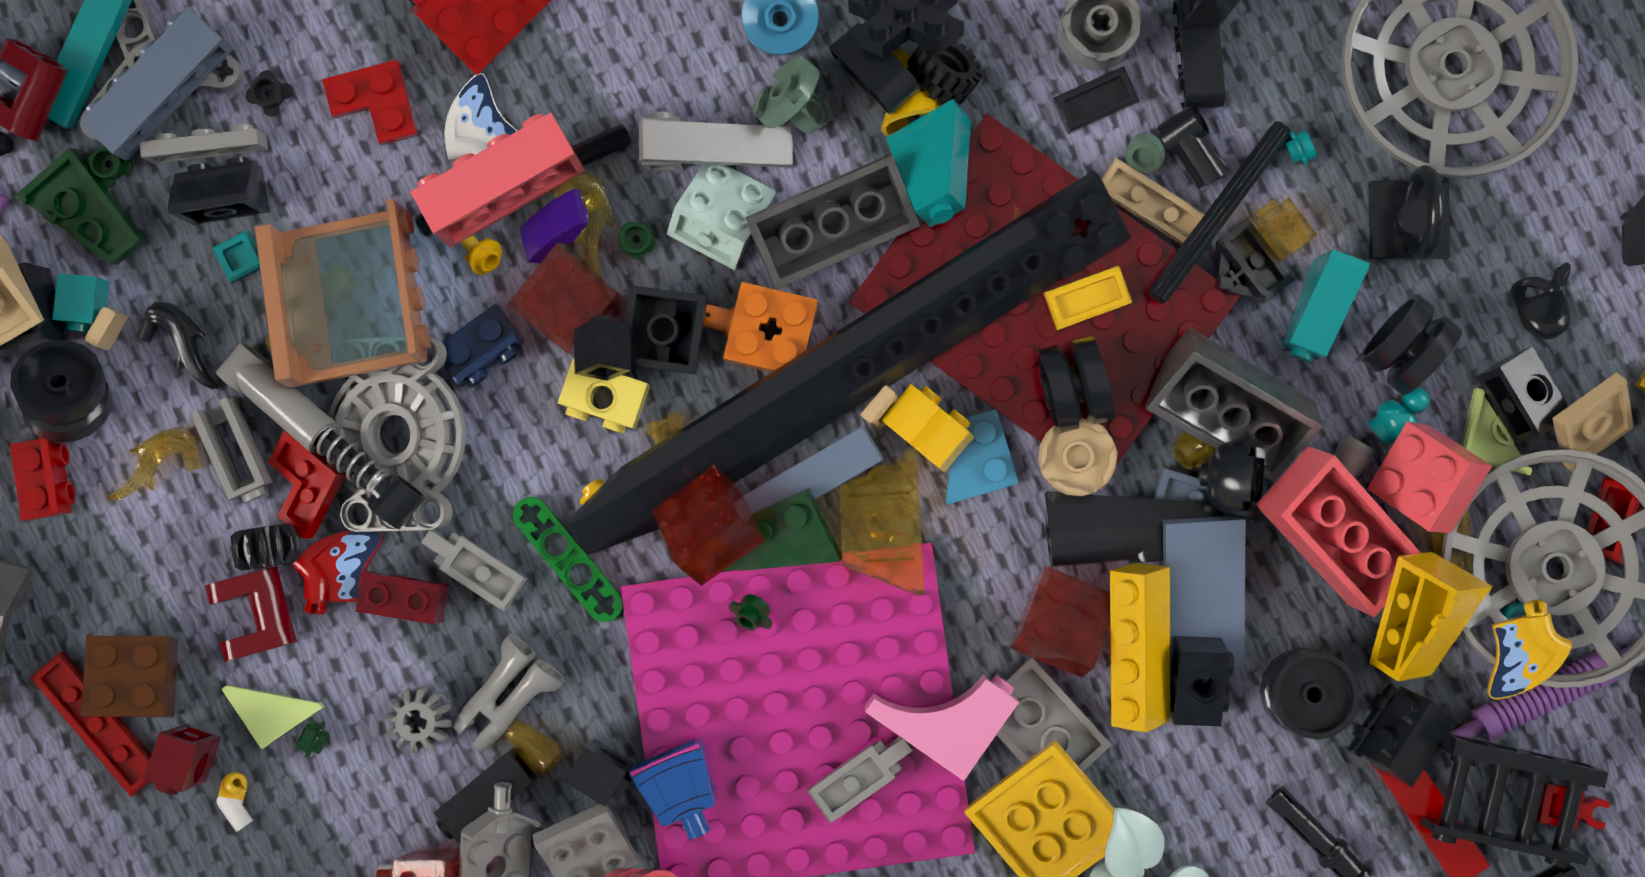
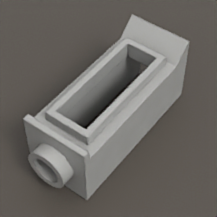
(207, 426)

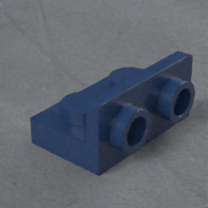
(480, 346)

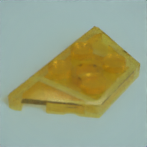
(884, 525)

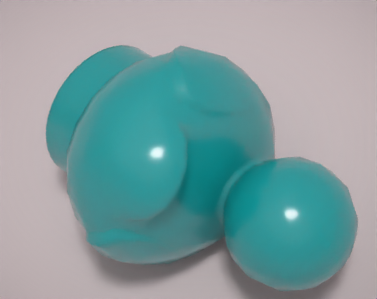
(1393, 414)

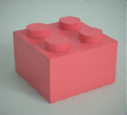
(1429, 477)

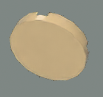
(1077, 459)

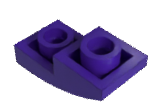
(554, 223)

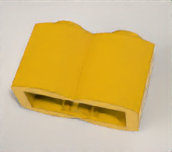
(928, 427)

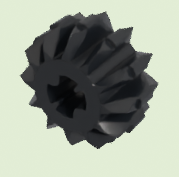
(264, 547)

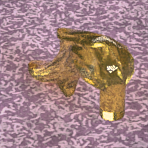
(599, 214)
(151, 454)

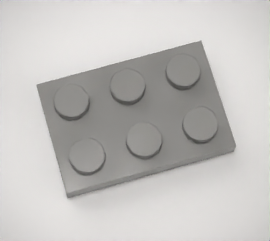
(1047, 716)

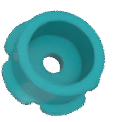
(1301, 147)

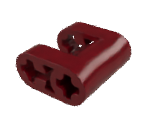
(37, 92)
(267, 607)

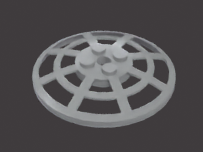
(1456, 93)
(1573, 545)

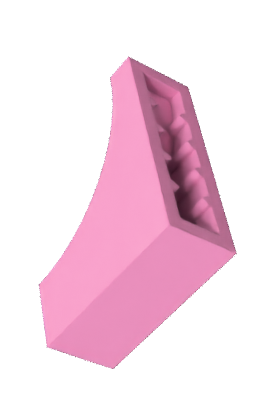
(954, 731)

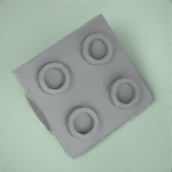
(586, 844)

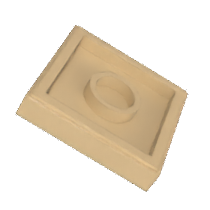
(1595, 418)

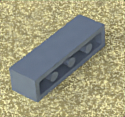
(155, 84)

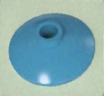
(779, 40)

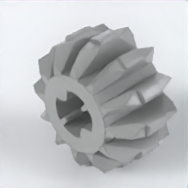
(428, 710)

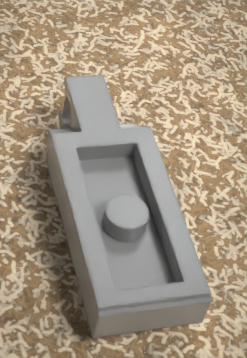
(476, 568)
(858, 777)

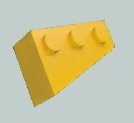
(1424, 614)

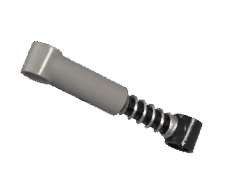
(253, 376)

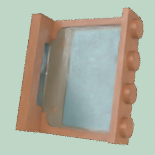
(342, 297)

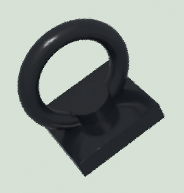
(1410, 217)

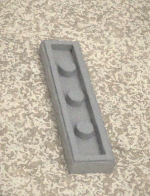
(714, 143)

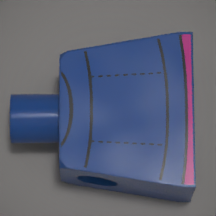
(678, 786)

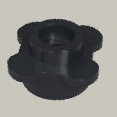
(257, 93)

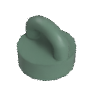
(1145, 153)

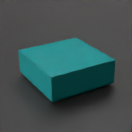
(238, 256)

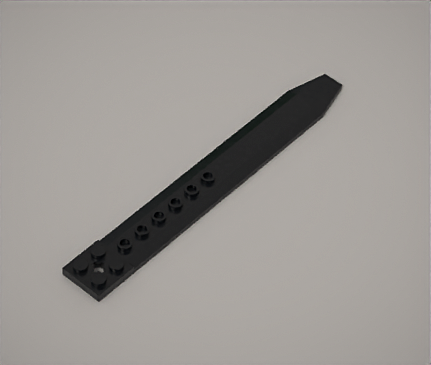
(859, 359)

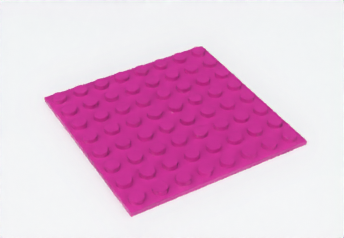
(791, 709)

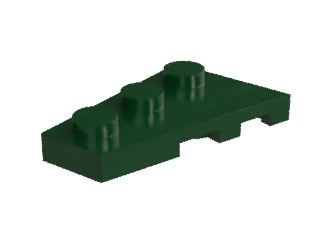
(82, 206)
(792, 536)

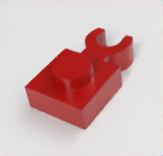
(1552, 803)

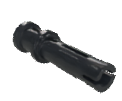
(1331, 851)

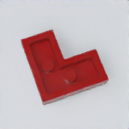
(377, 89)
(313, 483)

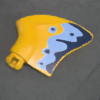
(1526, 651)

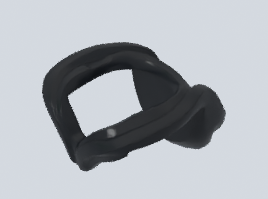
(1546, 313)

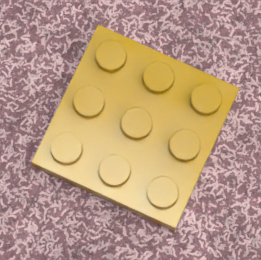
(1045, 817)

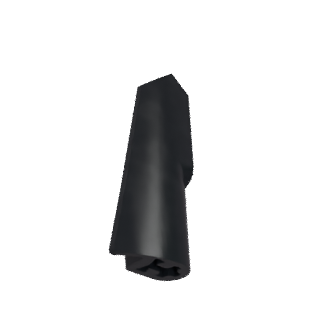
(1112, 527)

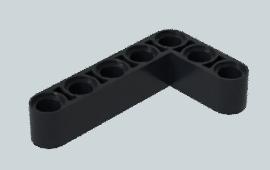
(1200, 50)

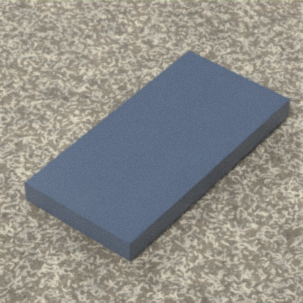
(1207, 580)

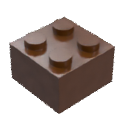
(129, 676)

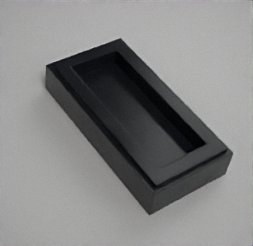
(1096, 100)

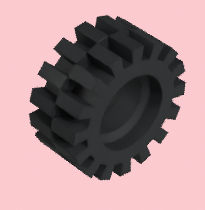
(947, 73)

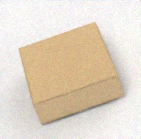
(106, 328)
(879, 407)

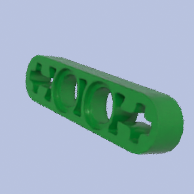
(564, 563)

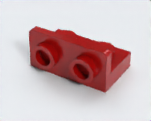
(42, 478)

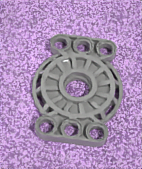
(404, 393)

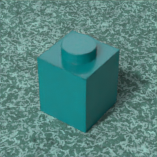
(79, 300)

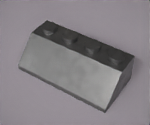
(832, 221)
(1228, 398)

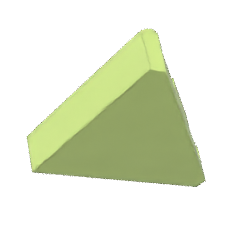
(1487, 435)
(268, 713)

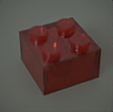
(563, 297)
(707, 525)
(1063, 622)

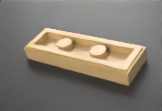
(1150, 202)

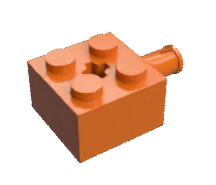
(756, 309)

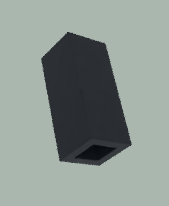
(479, 794)

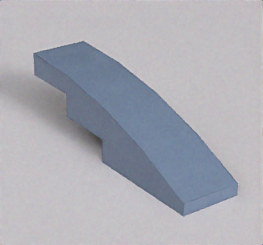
(820, 471)

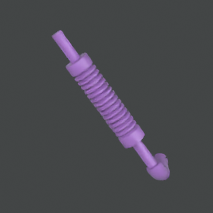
(1508, 713)

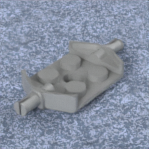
(499, 834)

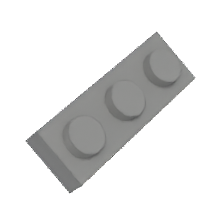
(203, 144)

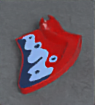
(335, 568)

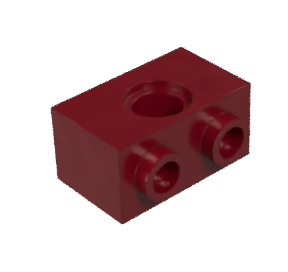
(402, 597)
(181, 759)

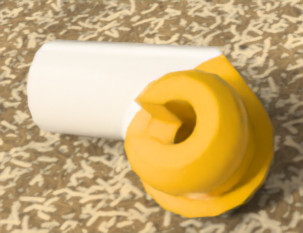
(231, 799)

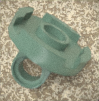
(792, 97)

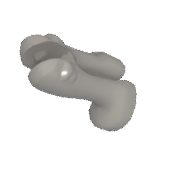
(538, 679)

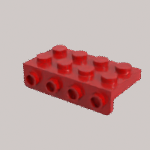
(476, 28)

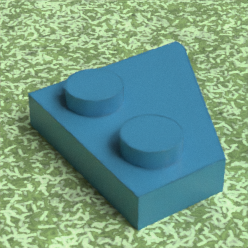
(984, 462)

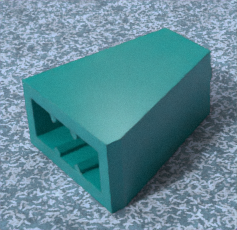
(934, 161)
(1323, 304)

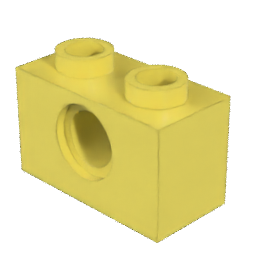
(627, 403)

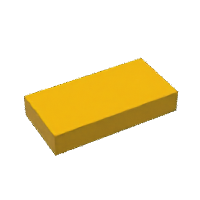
(1087, 297)

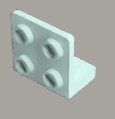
(714, 212)

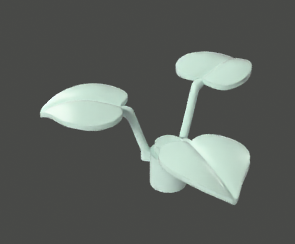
(1135, 846)

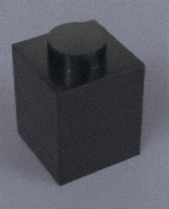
(602, 348)

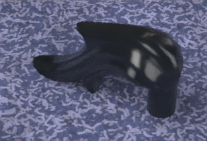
(184, 335)

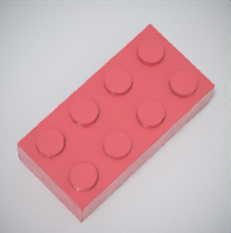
(497, 180)
(1337, 528)

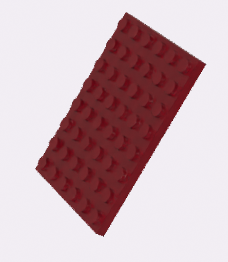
(1002, 357)

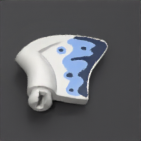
(473, 119)

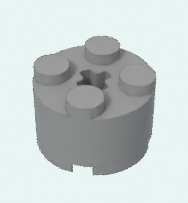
(1100, 48)

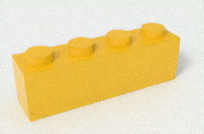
(1140, 646)

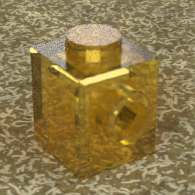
(1283, 227)

